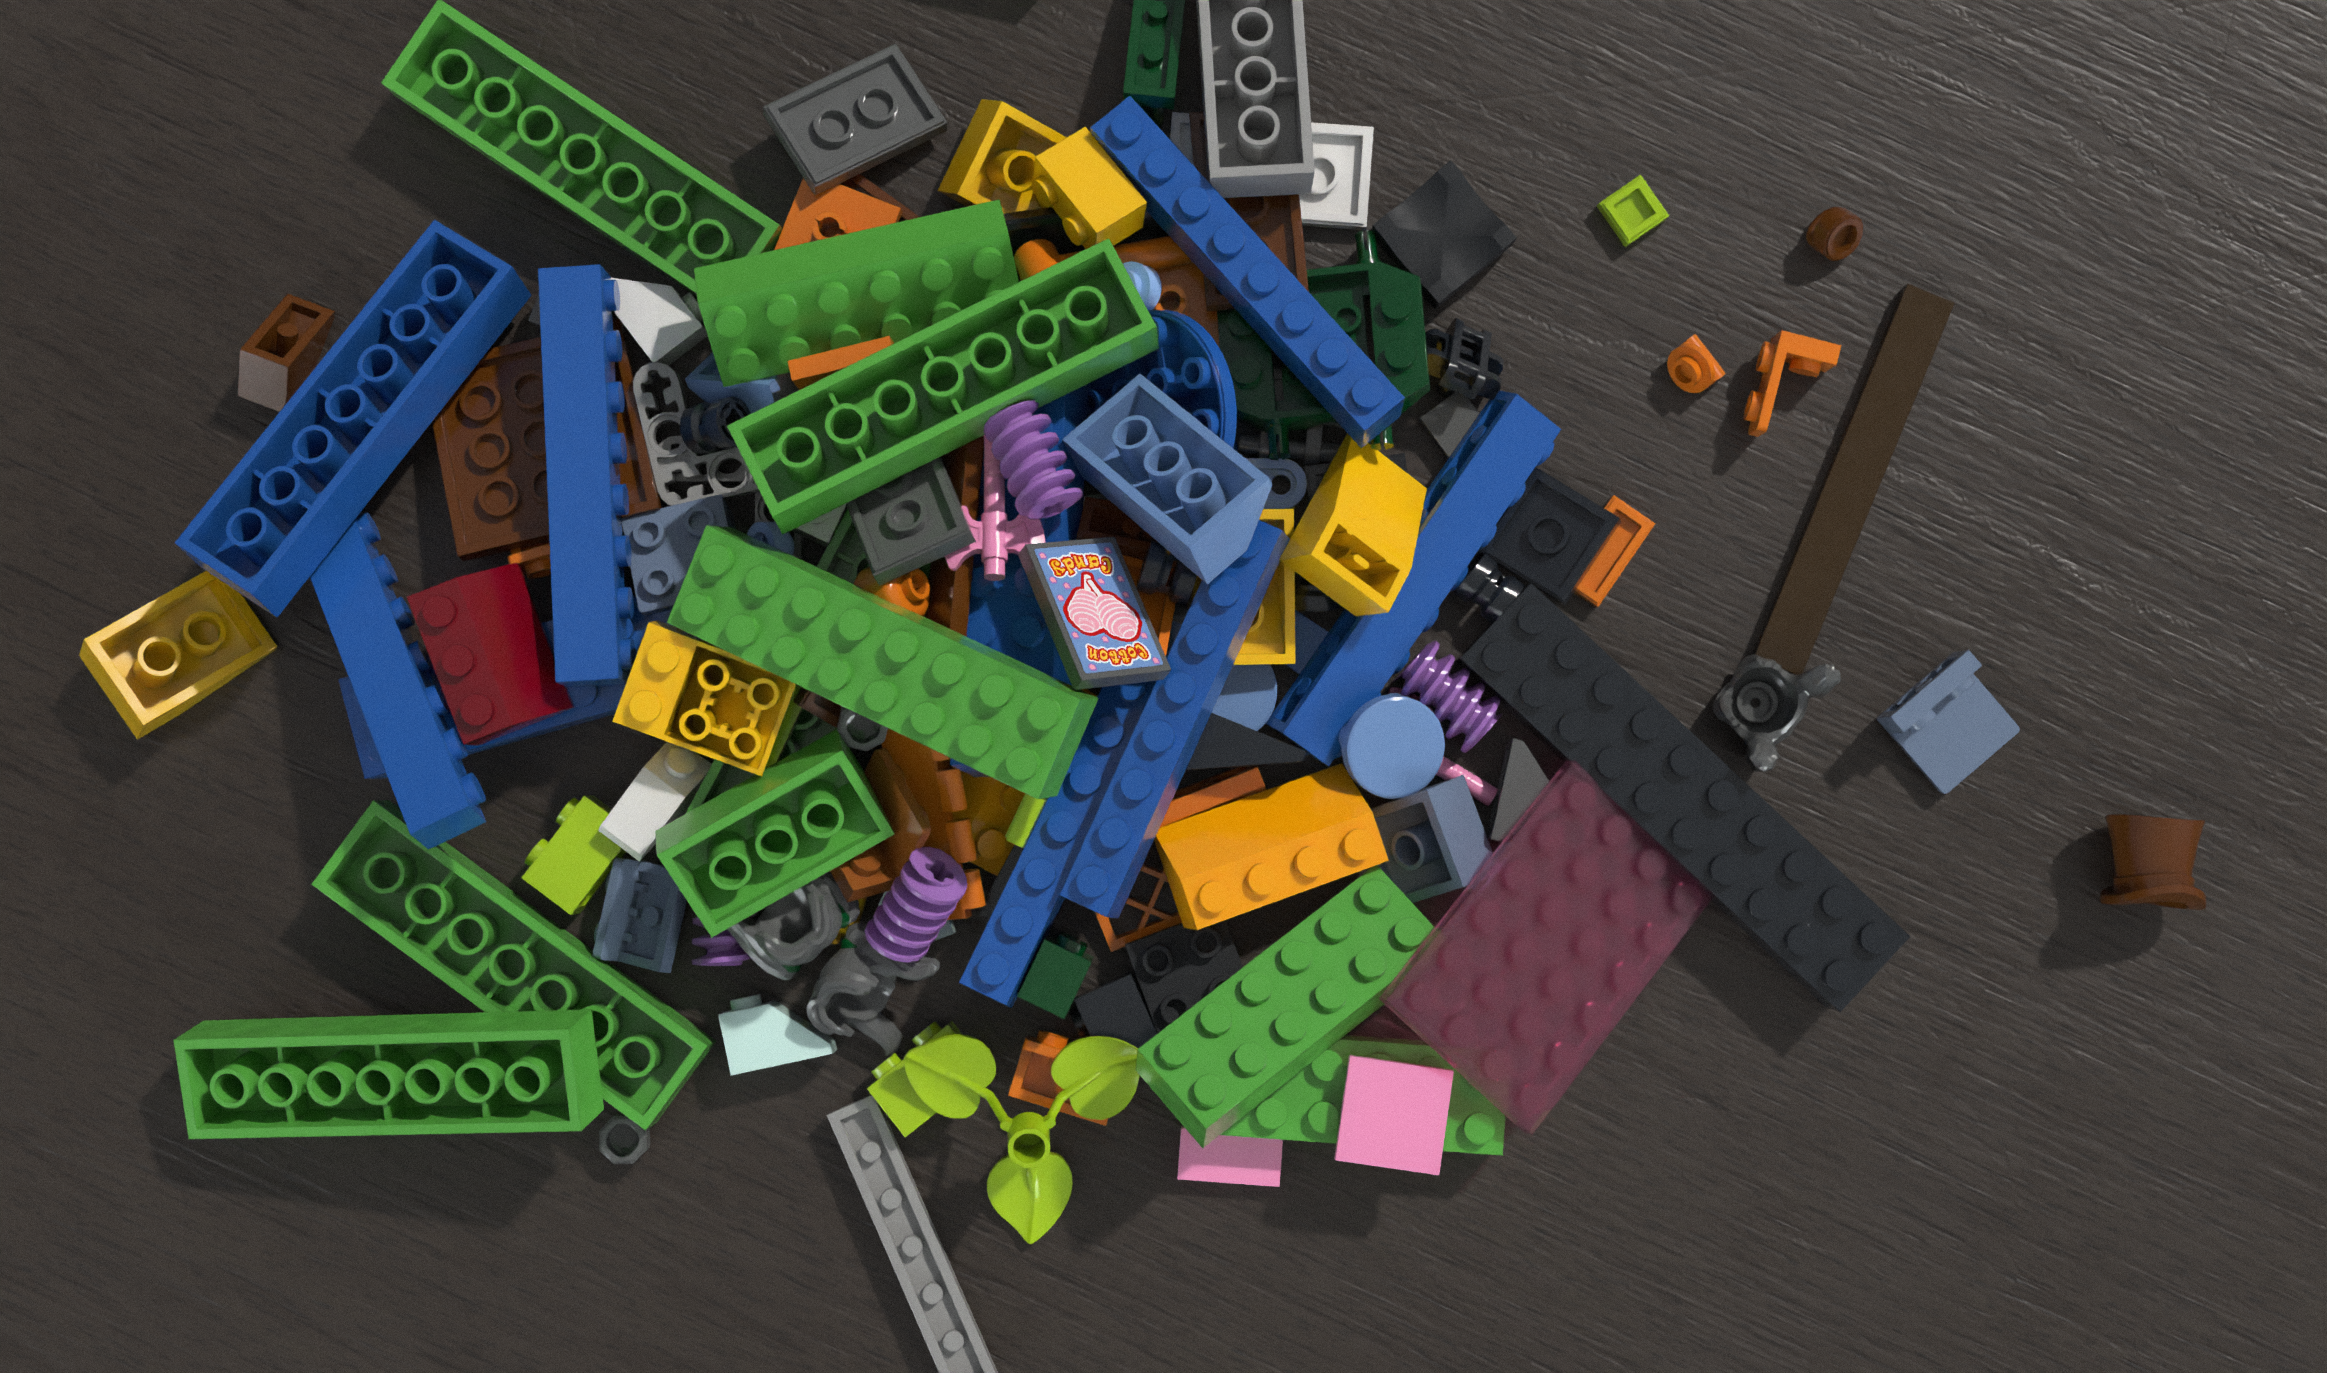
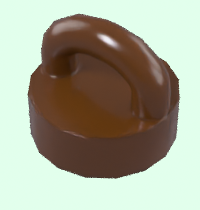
(1835, 233)

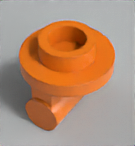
(1693, 366)

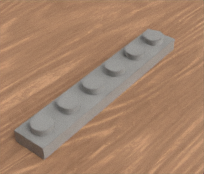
(910, 1238)

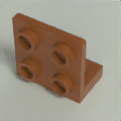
(880, 865)

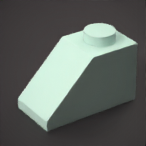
(768, 1035)

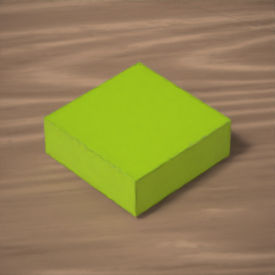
(1632, 211)
(1025, 820)

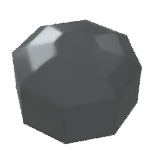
(860, 731)
(623, 1140)

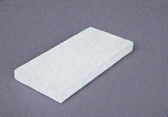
(1340, 175)

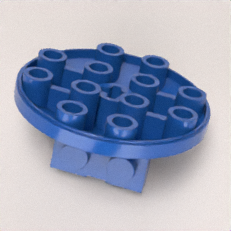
(1184, 368)

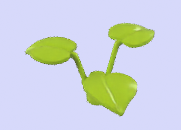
(1031, 1182)

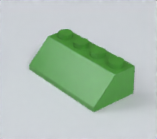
(773, 833)

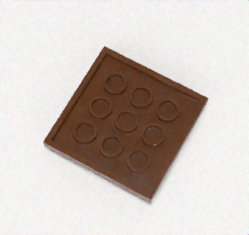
(496, 451)

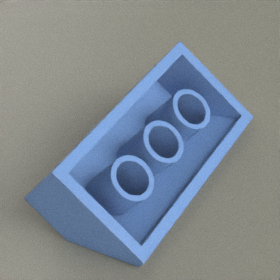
(1171, 476)

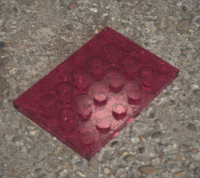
(1546, 948)

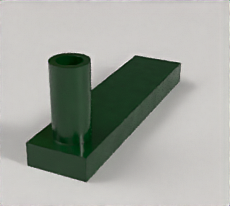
(1154, 55)

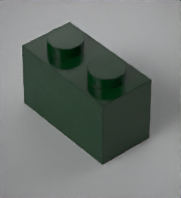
(1056, 974)

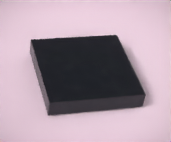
(1551, 536)

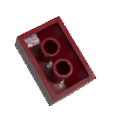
(489, 653)

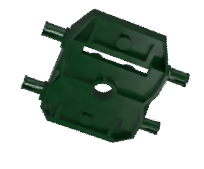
(1341, 291)

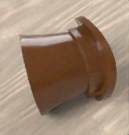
(2154, 861)

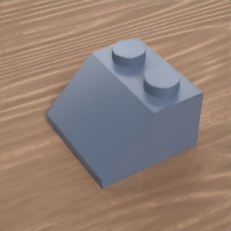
(1432, 839)

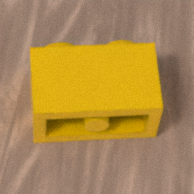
(1087, 191)

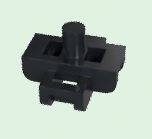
(1461, 368)

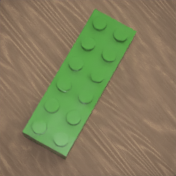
(851, 289)
(1283, 1007)
(1312, 1099)

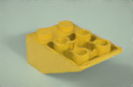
(1359, 530)
(703, 698)

